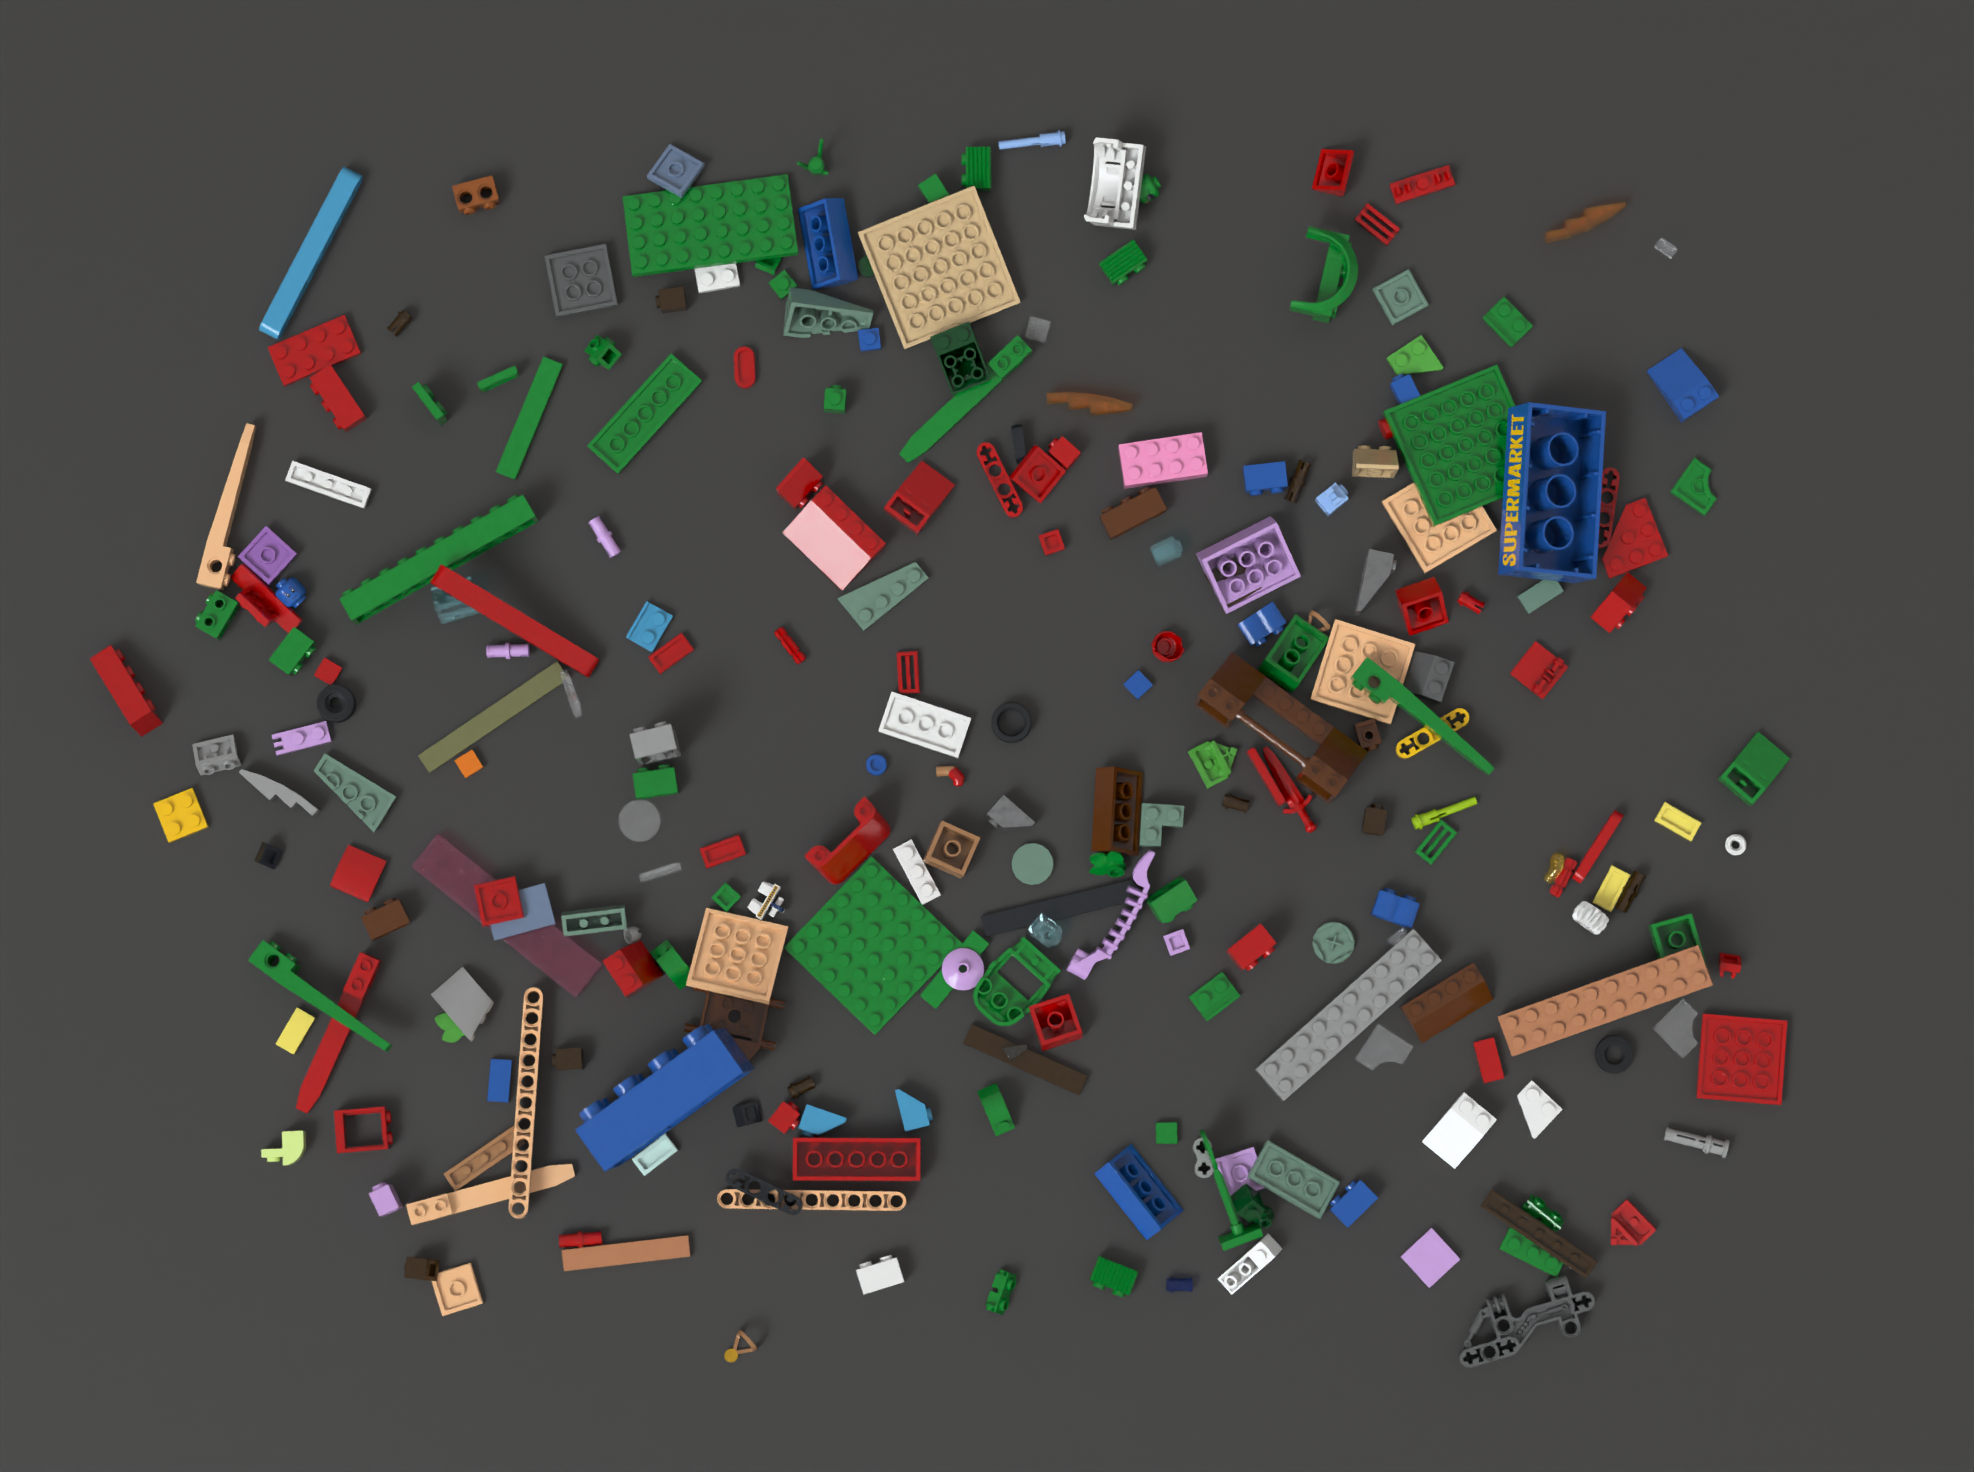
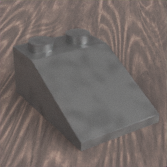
(1376, 571)

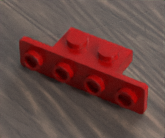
(262, 601)

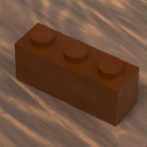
(1132, 512)

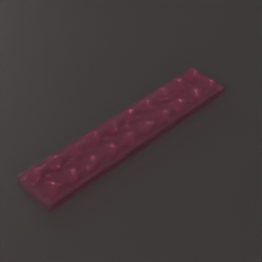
(543, 947)

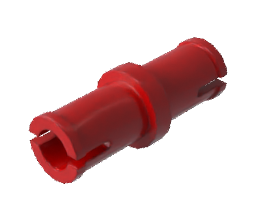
(580, 1239)

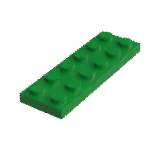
(644, 413)

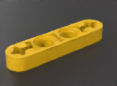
(1432, 737)

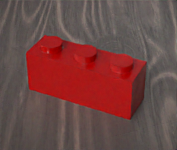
(337, 398)

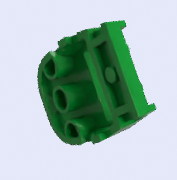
(999, 999)

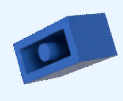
(1265, 478)
(1352, 1203)

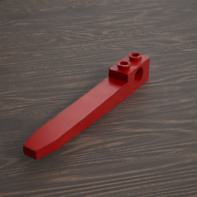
(337, 1033)

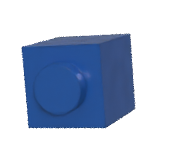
(1403, 388)

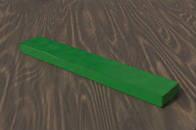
(529, 418)

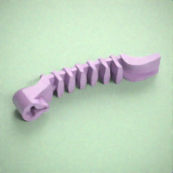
(1082, 961)

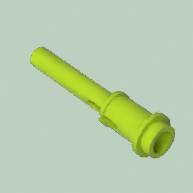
(1433, 815)

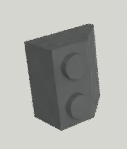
(1428, 676)

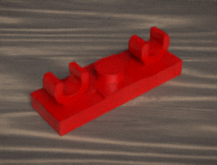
(1422, 184)

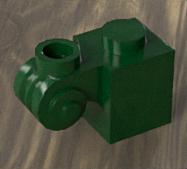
(1251, 1207)

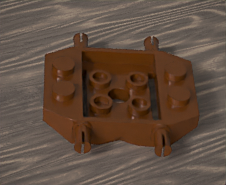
(750, 1025)

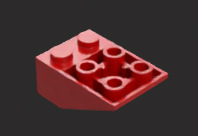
(919, 497)

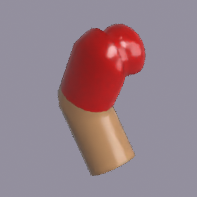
(953, 772)

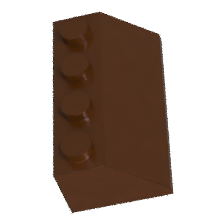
(1117, 811)
(1447, 1002)

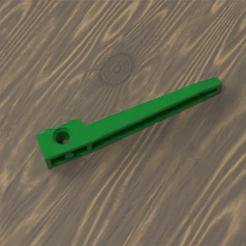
(964, 402)
(1401, 696)
(286, 976)

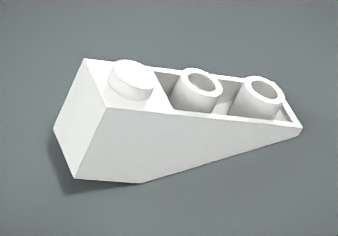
(1250, 1263)

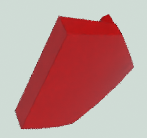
(1629, 1225)

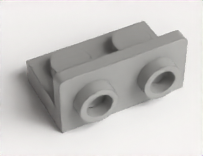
(216, 755)

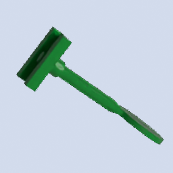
(1239, 1233)

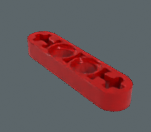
(996, 481)
(1609, 508)
(1597, 846)

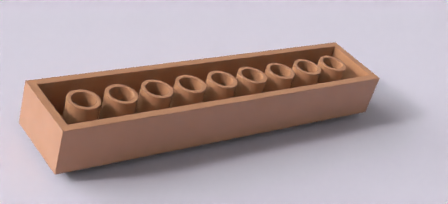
(1605, 1000)

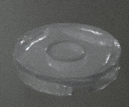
(639, 820)

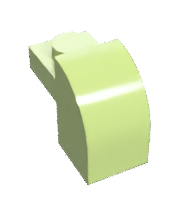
(292, 1148)

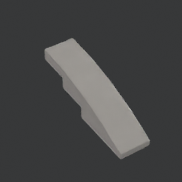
(273, 789)

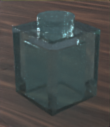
(1166, 551)

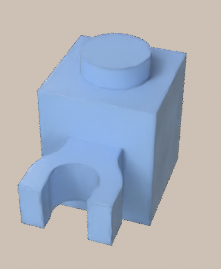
(1332, 498)

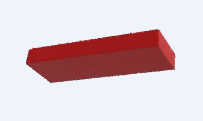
(1266, 776)

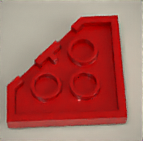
(1634, 541)

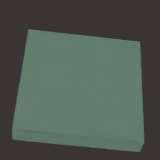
(1400, 297)

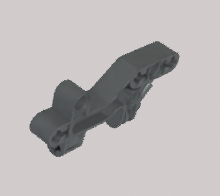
(1520, 1328)

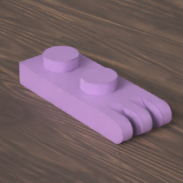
(302, 738)

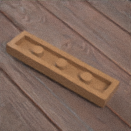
(482, 1159)

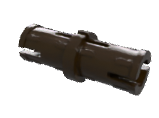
(1297, 481)
(1630, 891)

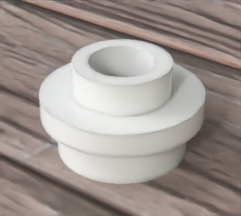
(1742, 844)

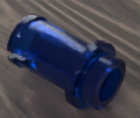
(1179, 1284)

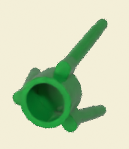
(815, 164)

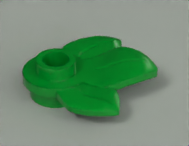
(1107, 864)

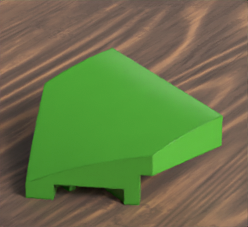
(1213, 762)

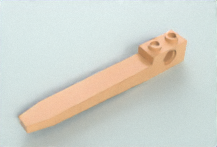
(218, 537)
(485, 1194)

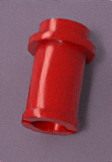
(1470, 601)

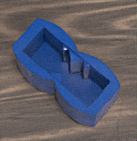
(1261, 624)
(1395, 908)

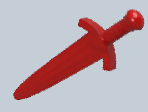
(1289, 790)

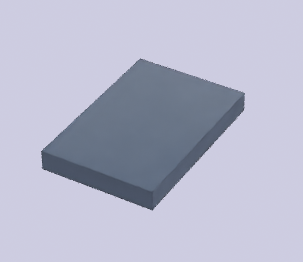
(536, 911)

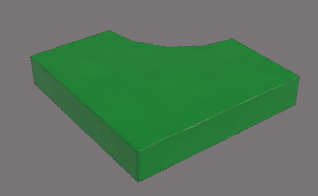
(1694, 487)

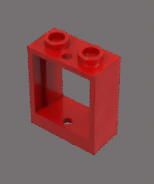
(340, 1129)

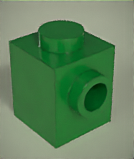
(835, 399)

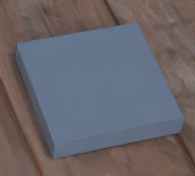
(675, 171)

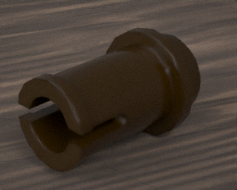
(400, 321)
(1235, 803)
(801, 1087)

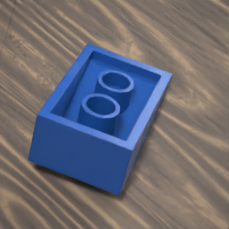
(1682, 385)

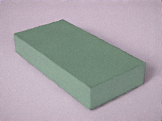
(1539, 595)

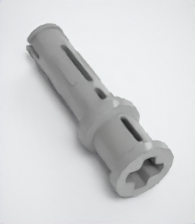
(1706, 1143)

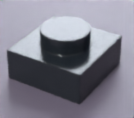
(268, 855)

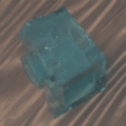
(1042, 925)

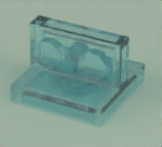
(448, 607)

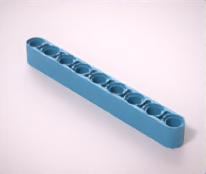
(311, 253)

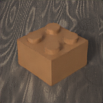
(951, 849)

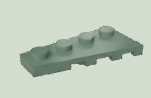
(880, 596)

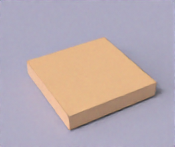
(457, 1289)

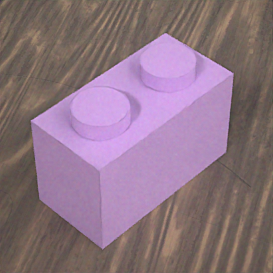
(385, 1199)

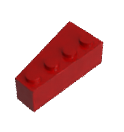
(126, 691)

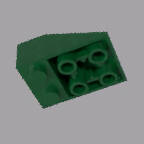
(961, 358)

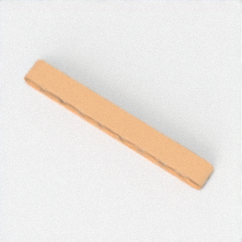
(822, 1200)

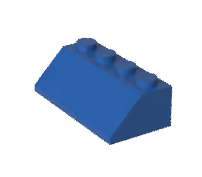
(827, 243)
(1139, 1192)

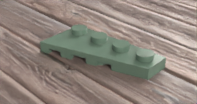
(360, 794)

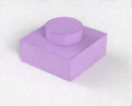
(1176, 942)

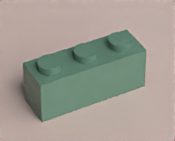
(594, 920)

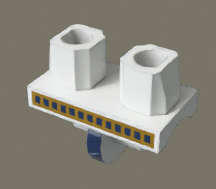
(771, 892)

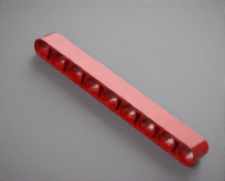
(514, 621)

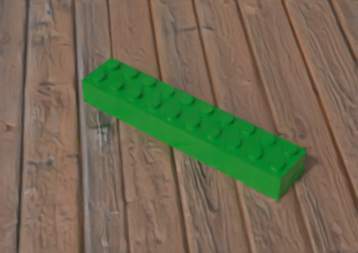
(450, 552)

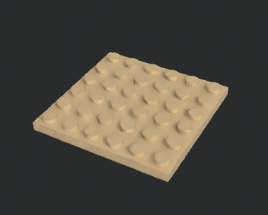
(939, 267)

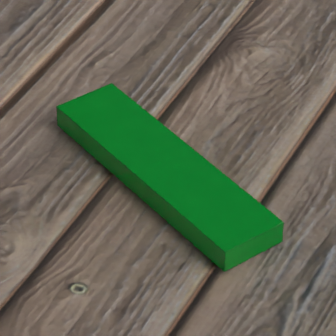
(938, 988)

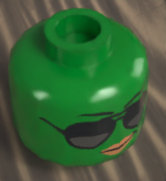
(1149, 188)

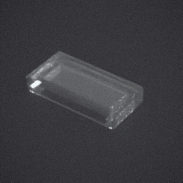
(660, 872)

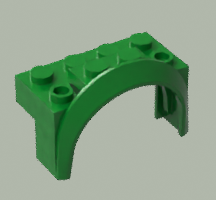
(1330, 293)

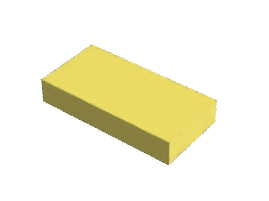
(1677, 821)
(1611, 888)
(295, 1031)

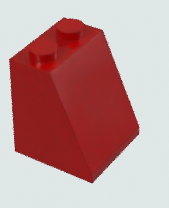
(633, 968)

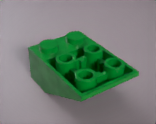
(1753, 769)

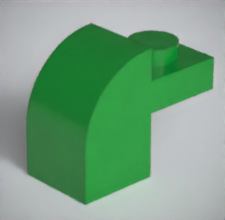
(671, 963)
(996, 1109)

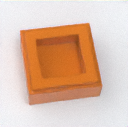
(469, 764)

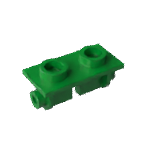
(1537, 1207)
(999, 1301)

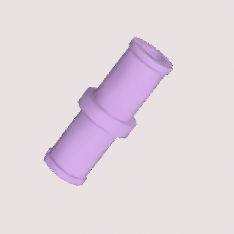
(604, 536)
(508, 650)

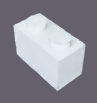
(879, 1275)

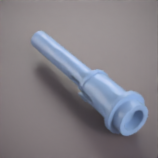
(1047, 139)

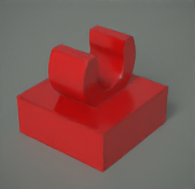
(1730, 963)

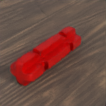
(790, 645)
(1563, 878)

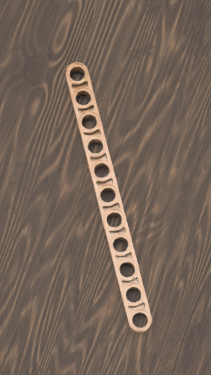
(523, 1092)

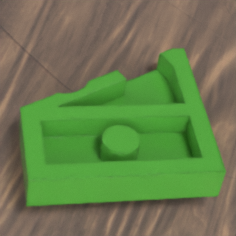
(1414, 358)

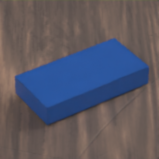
(499, 1080)

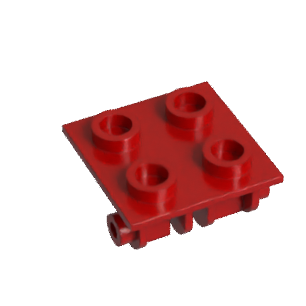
(1539, 670)

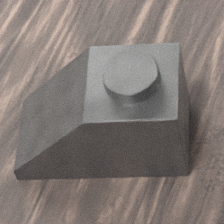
(1008, 815)

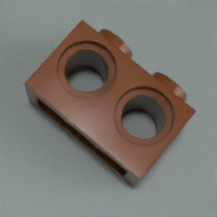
(475, 189)

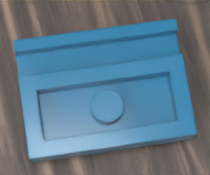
(649, 626)

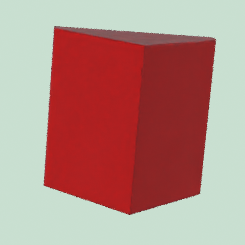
(1333, 171)

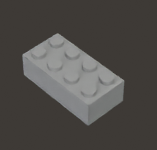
(655, 743)

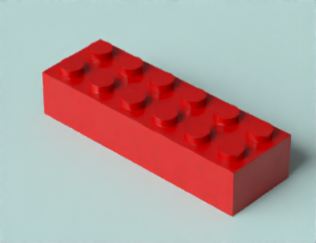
(856, 1159)

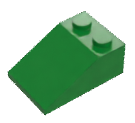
(1293, 653)

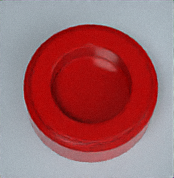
(1385, 429)

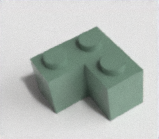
(1154, 818)

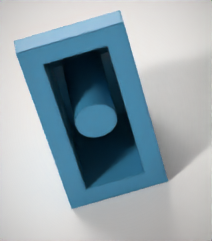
(912, 1111)
(819, 1121)

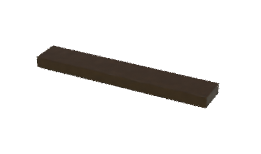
(1027, 1061)
(1539, 1233)

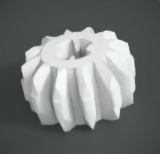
(1590, 917)

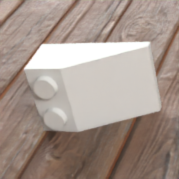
(1459, 1130)

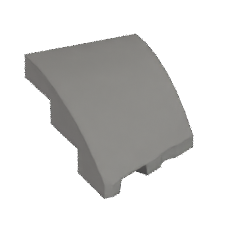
(463, 1002)

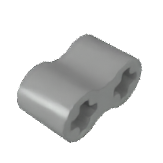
(1201, 1158)

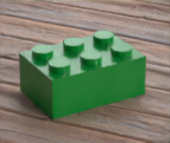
(1674, 936)

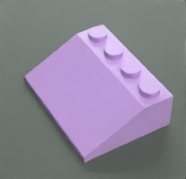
(1266, 560)

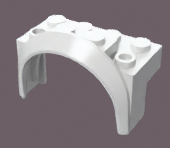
(1115, 184)

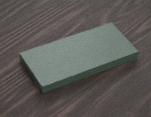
(1293, 1179)

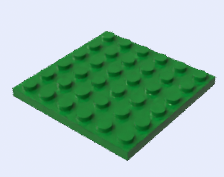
(1455, 443)
(872, 945)

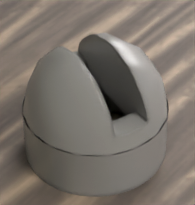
(631, 934)

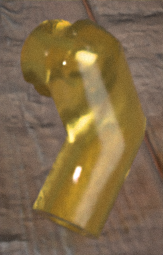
(1556, 866)

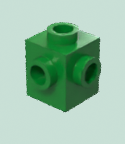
(602, 352)

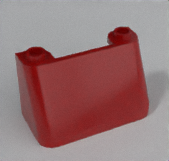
(855, 848)

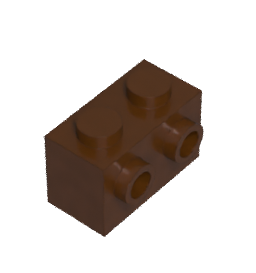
(385, 919)

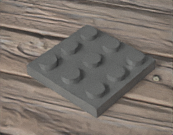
(581, 280)

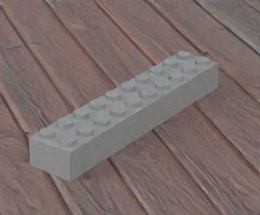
(1348, 1015)

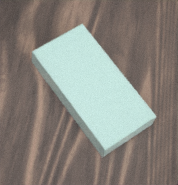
(654, 1154)

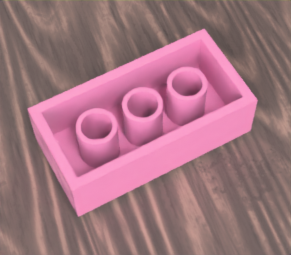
(1163, 460)

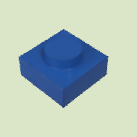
(869, 339)

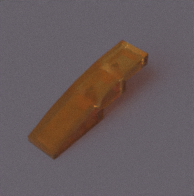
(1590, 218)
(1096, 403)

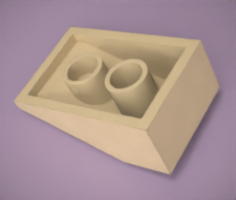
(1374, 463)

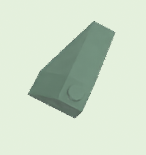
(817, 313)

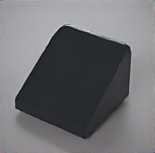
(747, 1114)

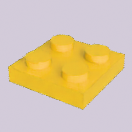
(180, 815)

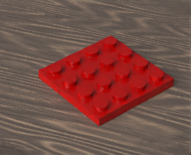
(1741, 1059)

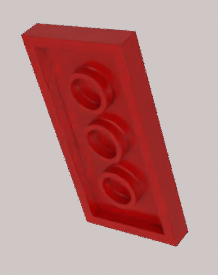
(314, 350)

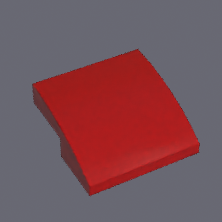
(358, 873)

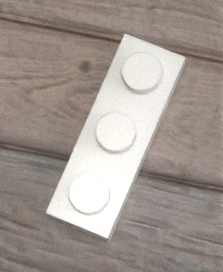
(916, 872)

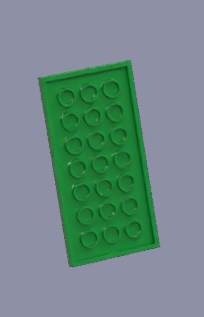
(710, 226)

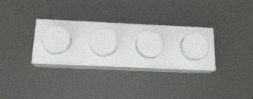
(328, 484)

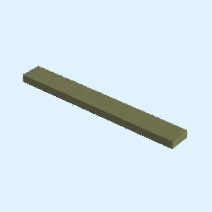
(492, 718)

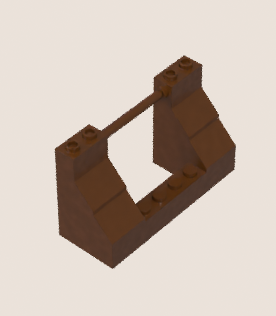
(1234, 686)

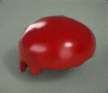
(1167, 646)

